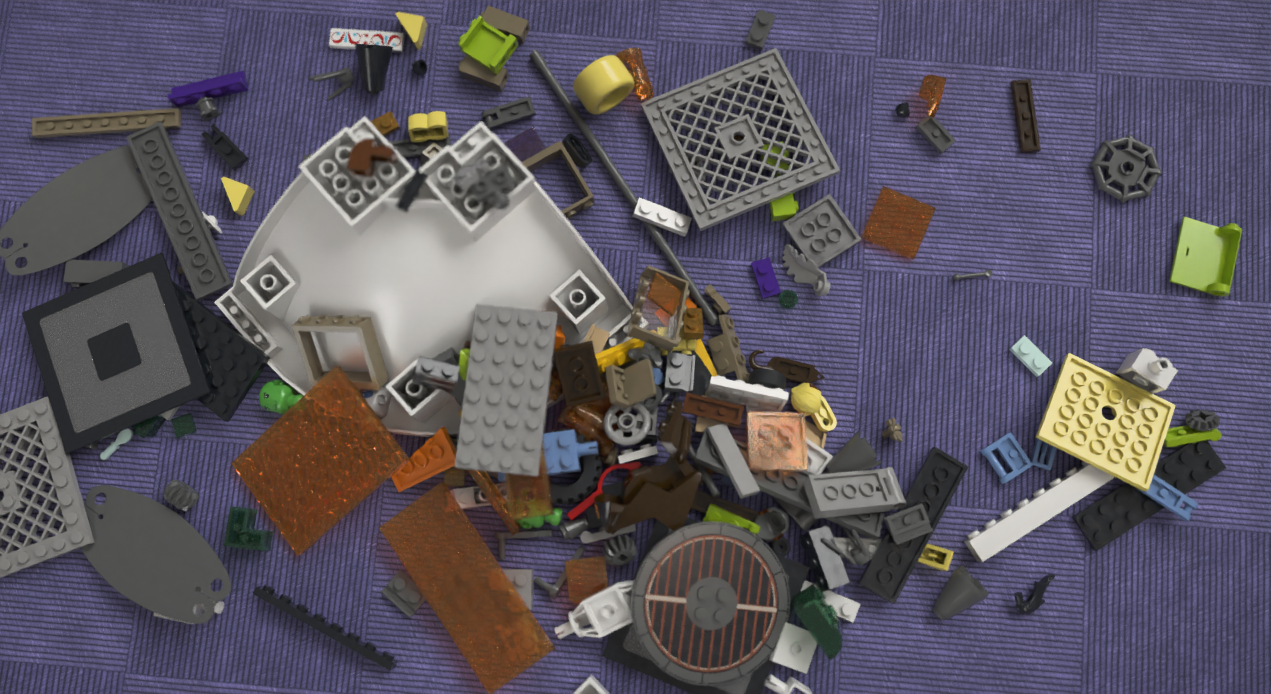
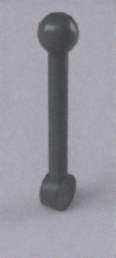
(987, 273)

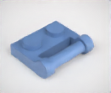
(1011, 454)

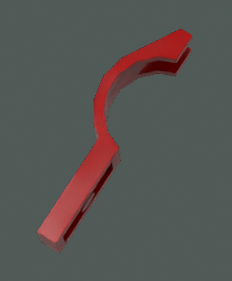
(590, 500)

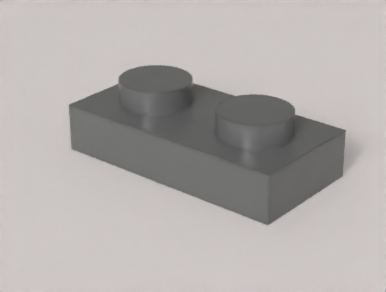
(760, 29)
(936, 134)

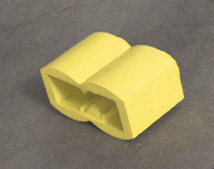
(428, 126)

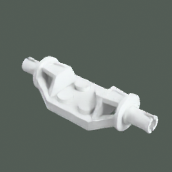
(603, 610)

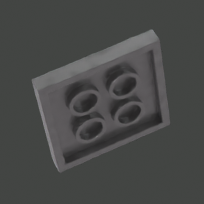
(821, 231)

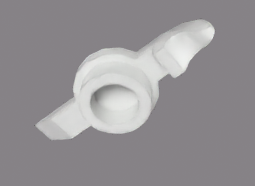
(212, 222)

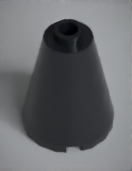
(373, 65)

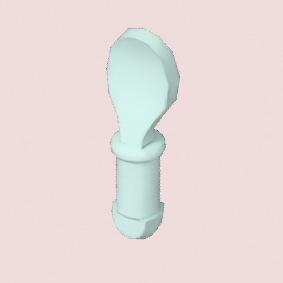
(123, 437)

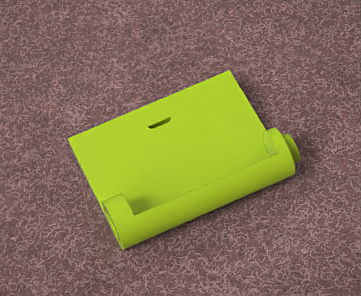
(1206, 256)

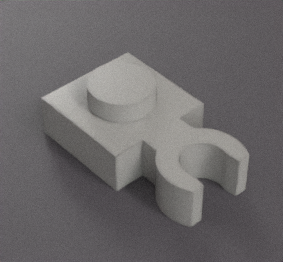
(470, 175)

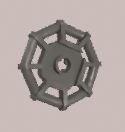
(1115, 169)

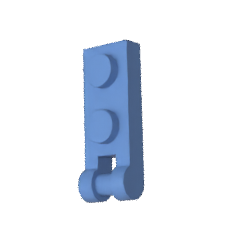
(1170, 498)

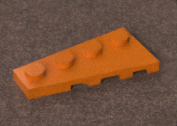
(432, 458)

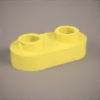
(824, 414)

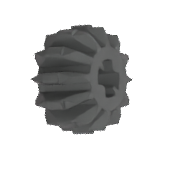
(181, 495)
(619, 550)

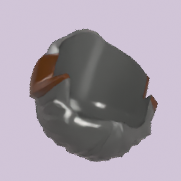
(772, 523)

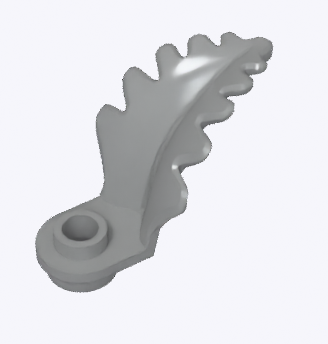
(805, 271)

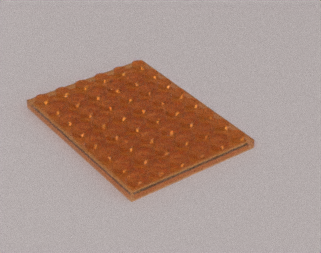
(320, 461)

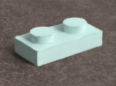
(1030, 356)

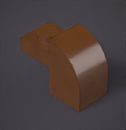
(365, 154)

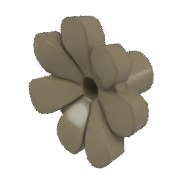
(893, 430)

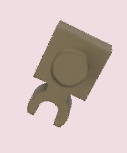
(720, 304)

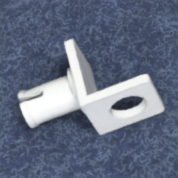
(785, 688)

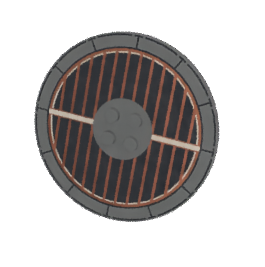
(710, 603)

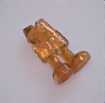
(642, 84)
(589, 427)

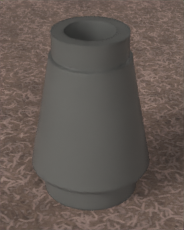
(573, 528)

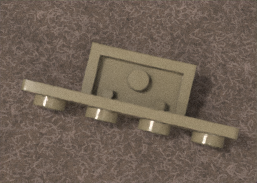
(727, 352)

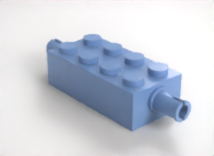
(563, 452)

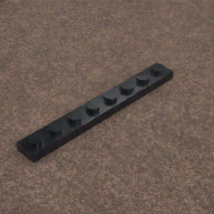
(332, 630)

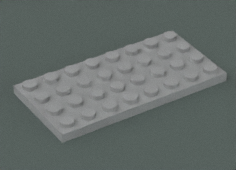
(507, 390)

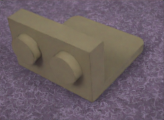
(630, 384)

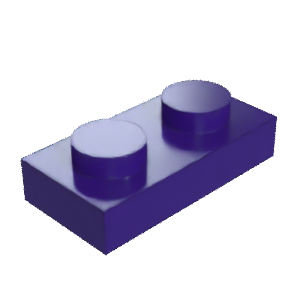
(765, 278)

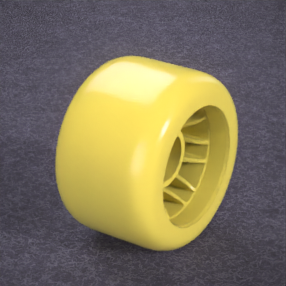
(603, 84)

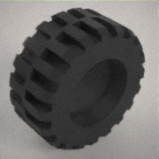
(587, 481)

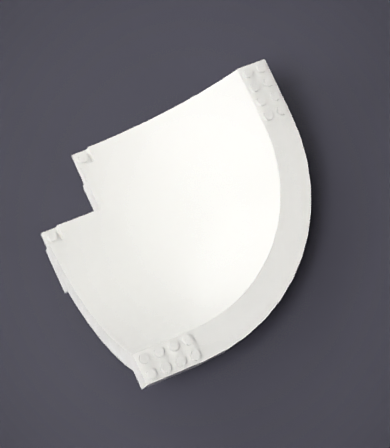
(348, 251)

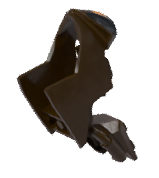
(657, 491)

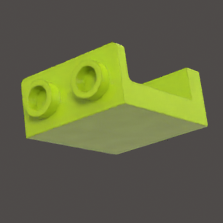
(487, 45)

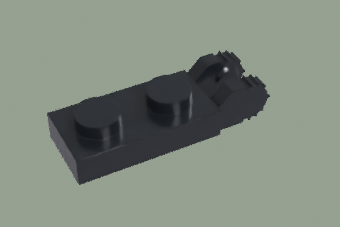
(226, 148)

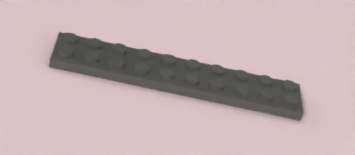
(179, 211)
(787, 487)

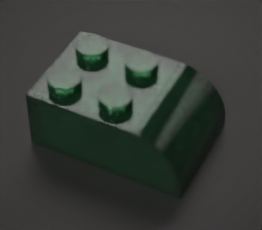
(819, 619)

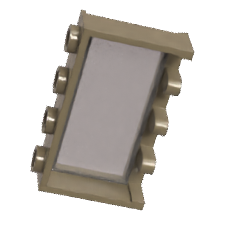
(649, 321)

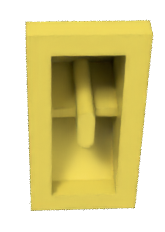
(414, 26)
(238, 194)
(936, 557)

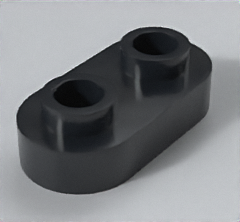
(577, 151)

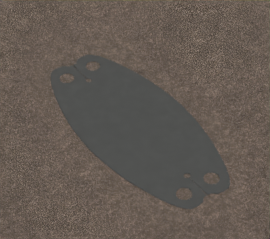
(76, 211)
(153, 555)

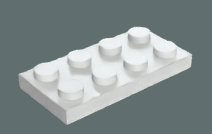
(746, 394)

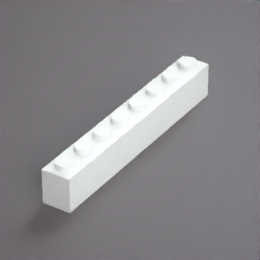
(1035, 511)

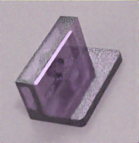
(525, 144)

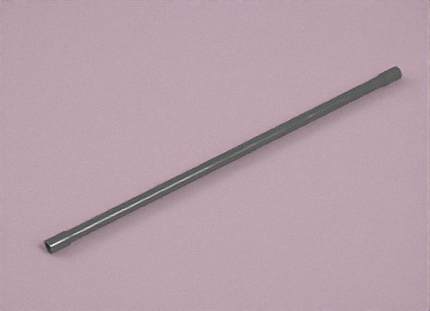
(541, 65)

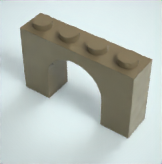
(506, 24)

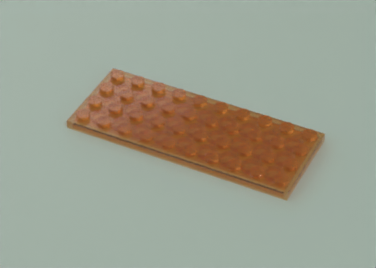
(466, 588)

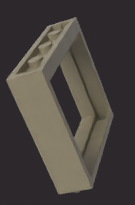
(550, 154)
(363, 326)

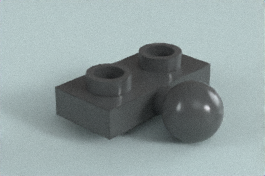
(493, 185)

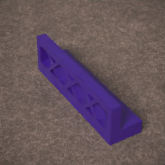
(211, 88)

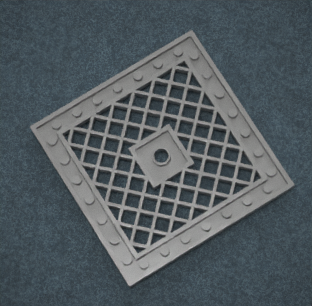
(773, 188)
(63, 483)

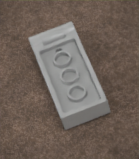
(854, 492)

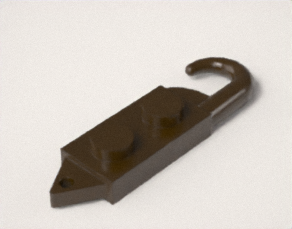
(791, 369)

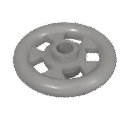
(637, 434)

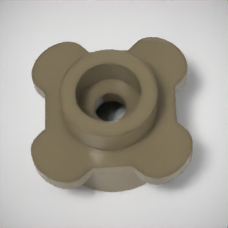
(611, 458)

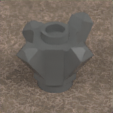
(649, 352)

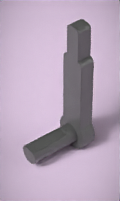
(503, 535)
(555, 590)

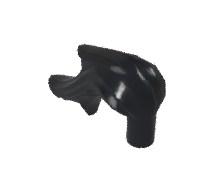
(1035, 599)

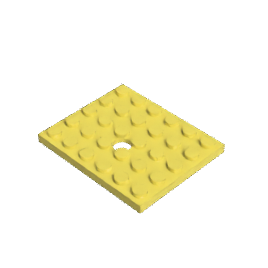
(1121, 446)

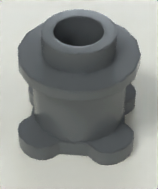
(207, 108)

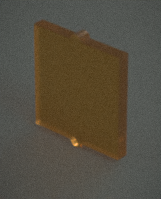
(664, 294)

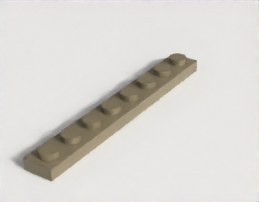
(104, 122)

